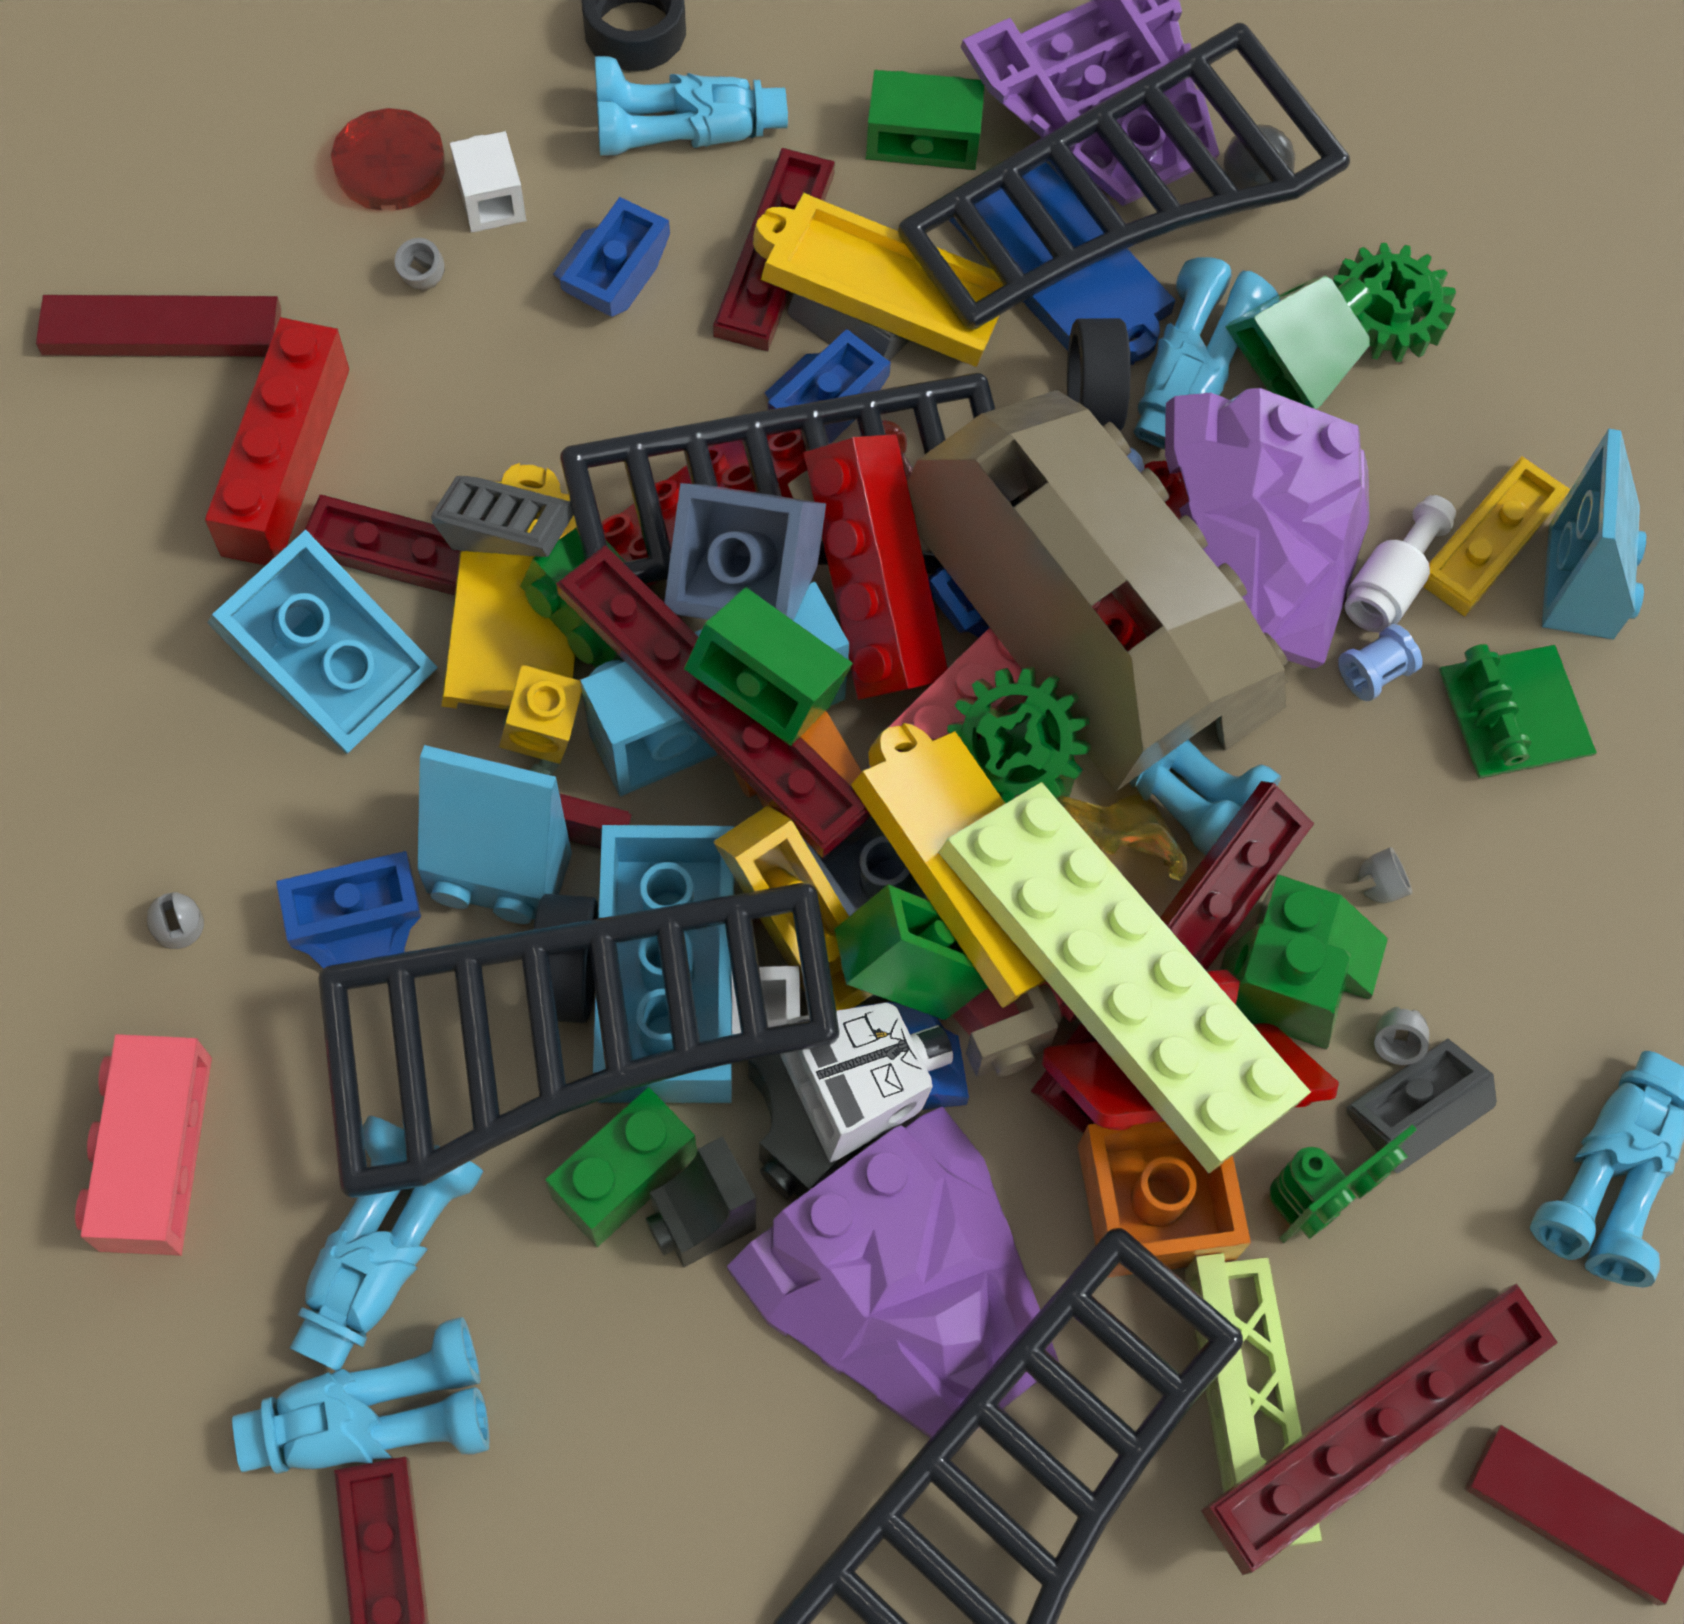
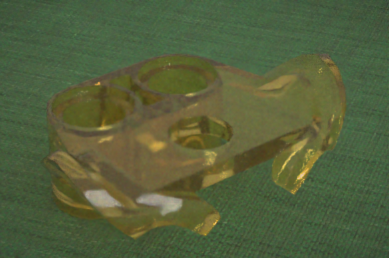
(1129, 824)

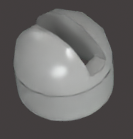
(425, 254)
(1388, 876)
(188, 916)
(1401, 1051)

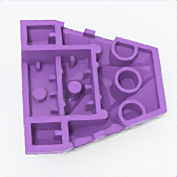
(1084, 60)
(1278, 503)
(898, 1272)

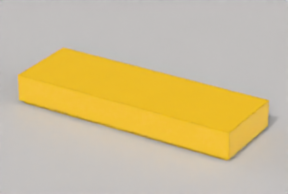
(1494, 535)

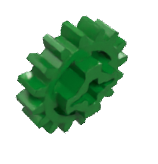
(1401, 295)
(1044, 753)

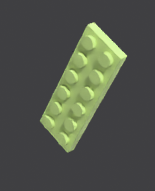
(1124, 975)

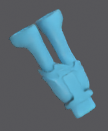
(704, 108)
(1182, 359)
(1221, 792)
(1634, 1136)
(365, 1268)
(329, 1417)

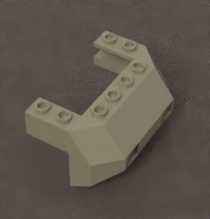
(1069, 544)

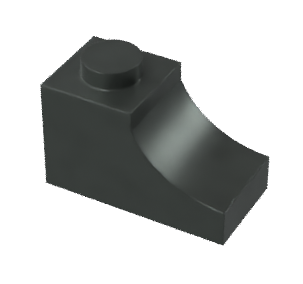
(791, 1149)
(703, 1205)

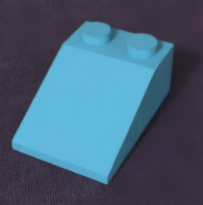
(1596, 548)
(322, 642)
(489, 834)

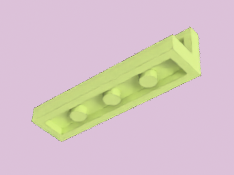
(1229, 1396)

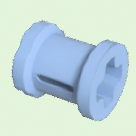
(1380, 662)

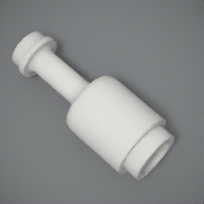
(1397, 569)

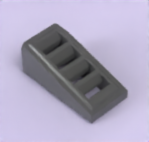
(496, 518)

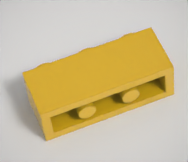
(771, 854)

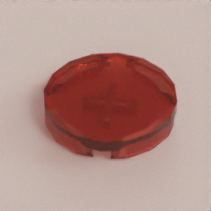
(388, 159)

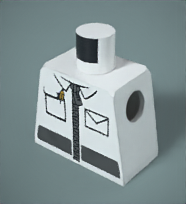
(867, 1077)

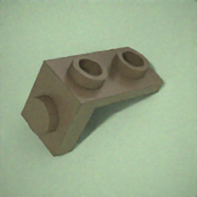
(1013, 1041)

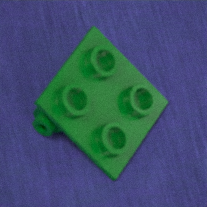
(1516, 709)
(1315, 1190)

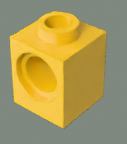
(541, 714)

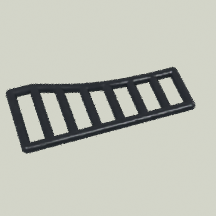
(1170, 214)
(753, 431)
(556, 1096)
(982, 1410)

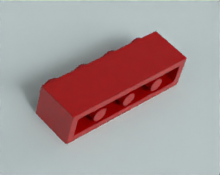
(278, 442)
(876, 564)

